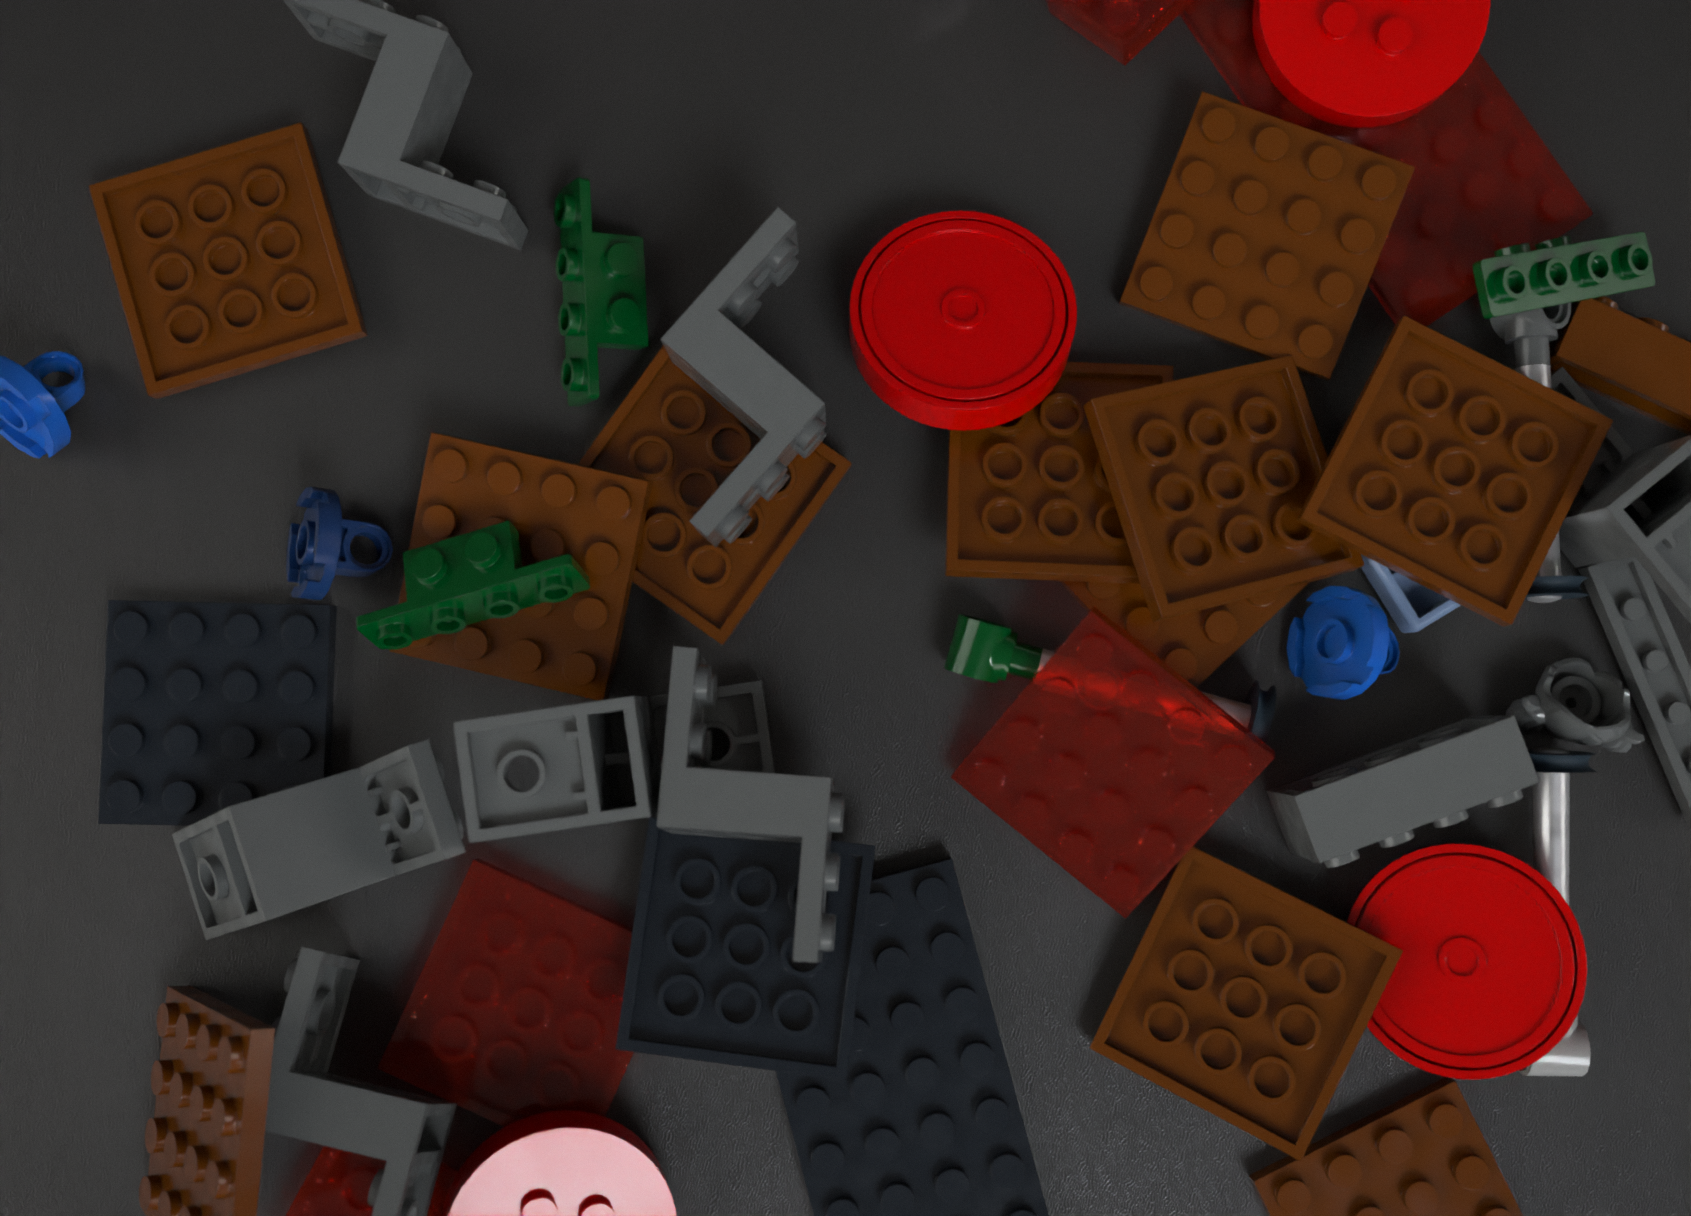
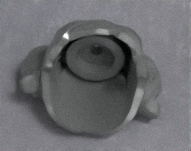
(1597, 709)

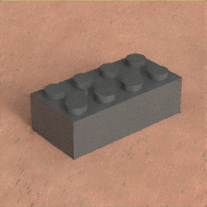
(1403, 788)

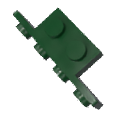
(1561, 273)
(601, 292)
(467, 583)

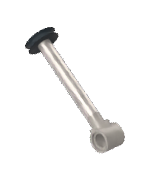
(1551, 860)

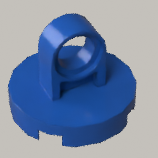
(35, 411)
(1341, 643)

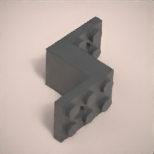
(409, 115)
(747, 378)
(1633, 507)
(593, 760)
(748, 802)
(319, 840)
(346, 1111)

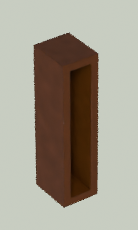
(1627, 361)

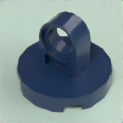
(322, 545)

